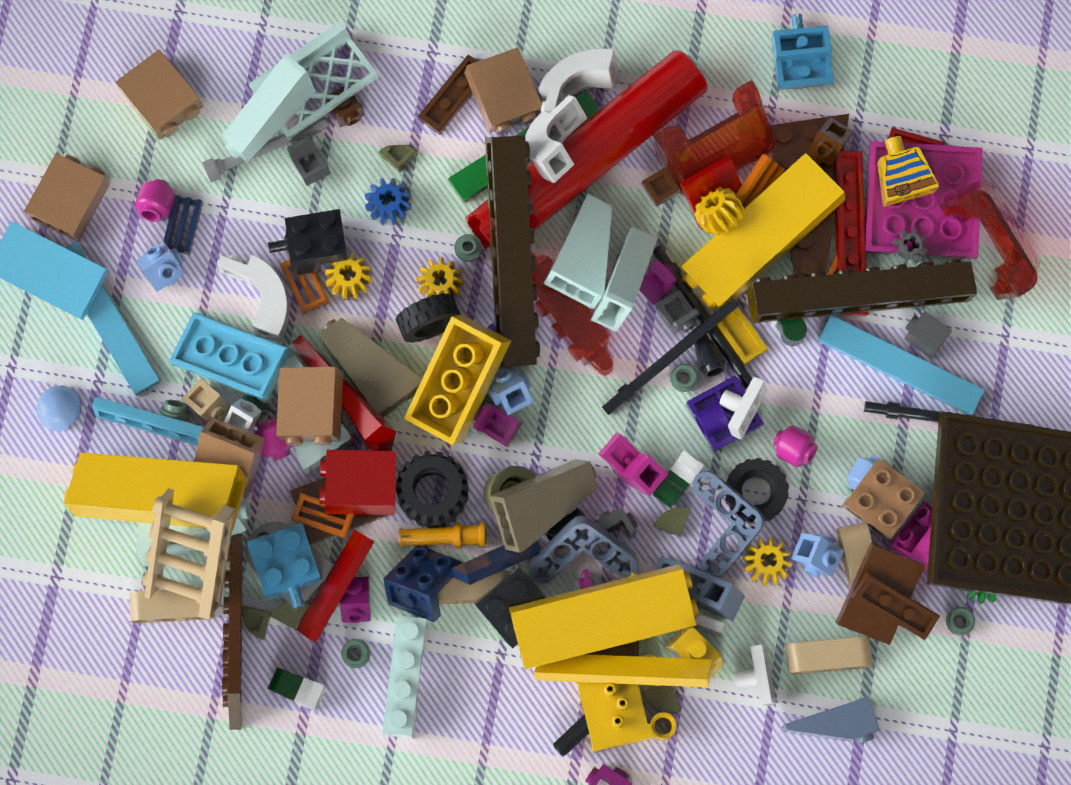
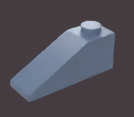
(709, 591)
(842, 723)

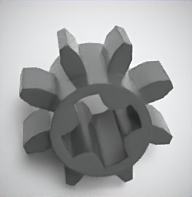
(917, 243)

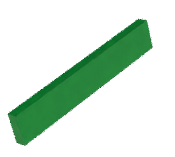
(473, 177)

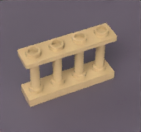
(215, 549)

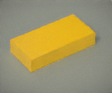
(742, 337)

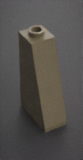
(371, 369)
(540, 502)

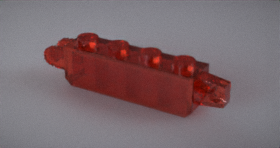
(572, 321)

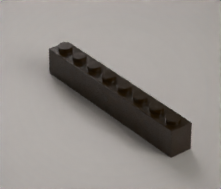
(511, 247)
(861, 291)

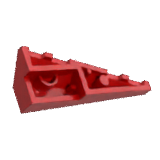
(369, 423)

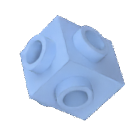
(161, 266)
(510, 390)
(823, 554)

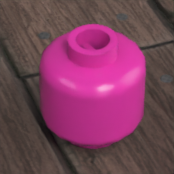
(155, 200)
(273, 445)
(795, 446)

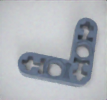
(737, 526)
(584, 542)

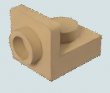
(206, 401)

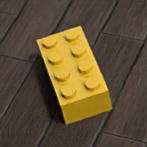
(457, 379)

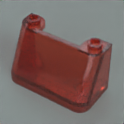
(740, 137)
(1021, 262)

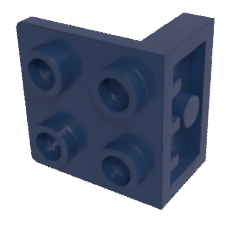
(417, 581)

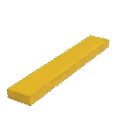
(629, 670)

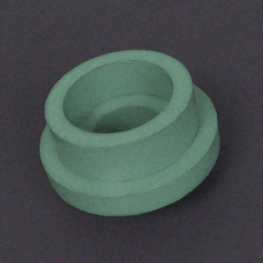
(468, 256)
(685, 369)
(175, 409)
(968, 617)
(349, 647)

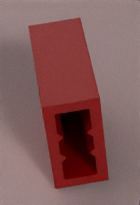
(359, 482)

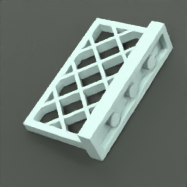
(315, 52)

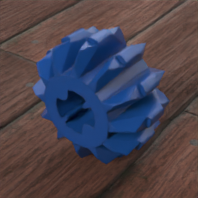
(381, 195)

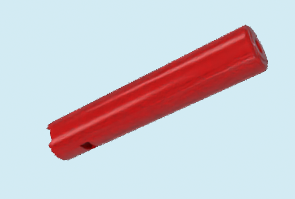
(609, 137)

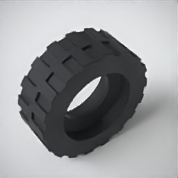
(426, 317)
(771, 474)

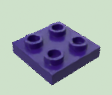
(714, 419)

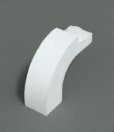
(576, 73)
(548, 134)
(274, 304)

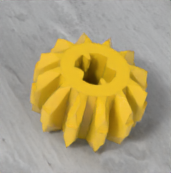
(719, 211)
(341, 268)
(439, 270)
(769, 571)

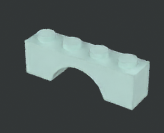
(404, 677)

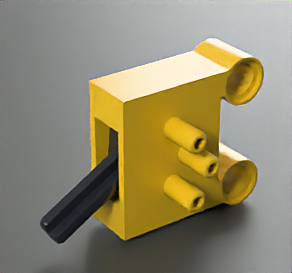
(612, 718)

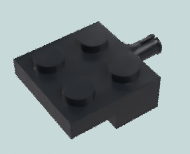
(312, 241)
(509, 592)

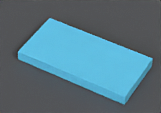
(49, 271)
(230, 356)

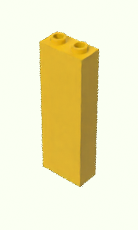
(764, 233)
(128, 486)
(604, 616)

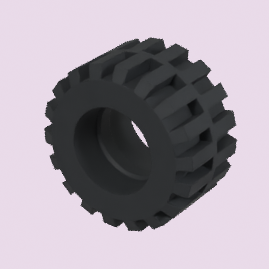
(432, 465)

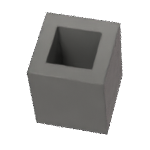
(926, 333)

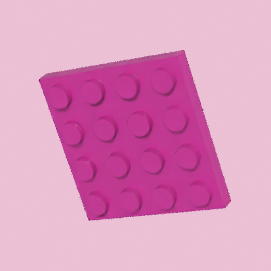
(945, 236)

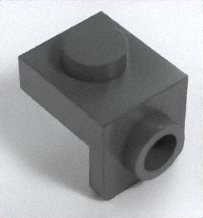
(308, 160)
(678, 313)
(616, 519)

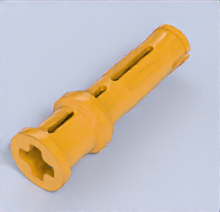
(457, 535)

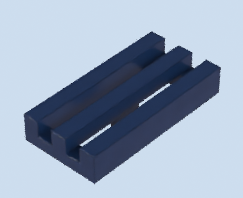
(187, 202)

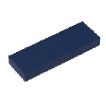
(492, 563)

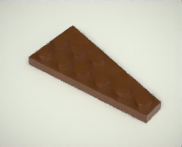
(791, 143)
(233, 634)

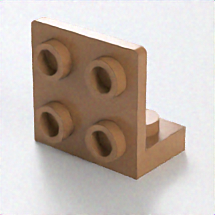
(883, 499)

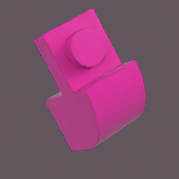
(632, 466)

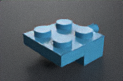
(802, 56)
(284, 563)

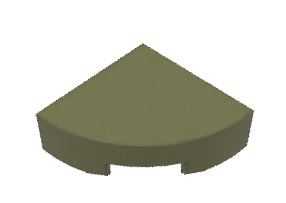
(398, 155)
(673, 521)
(288, 615)
(256, 621)
(663, 699)

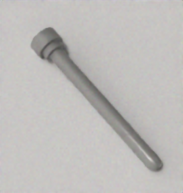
(217, 167)

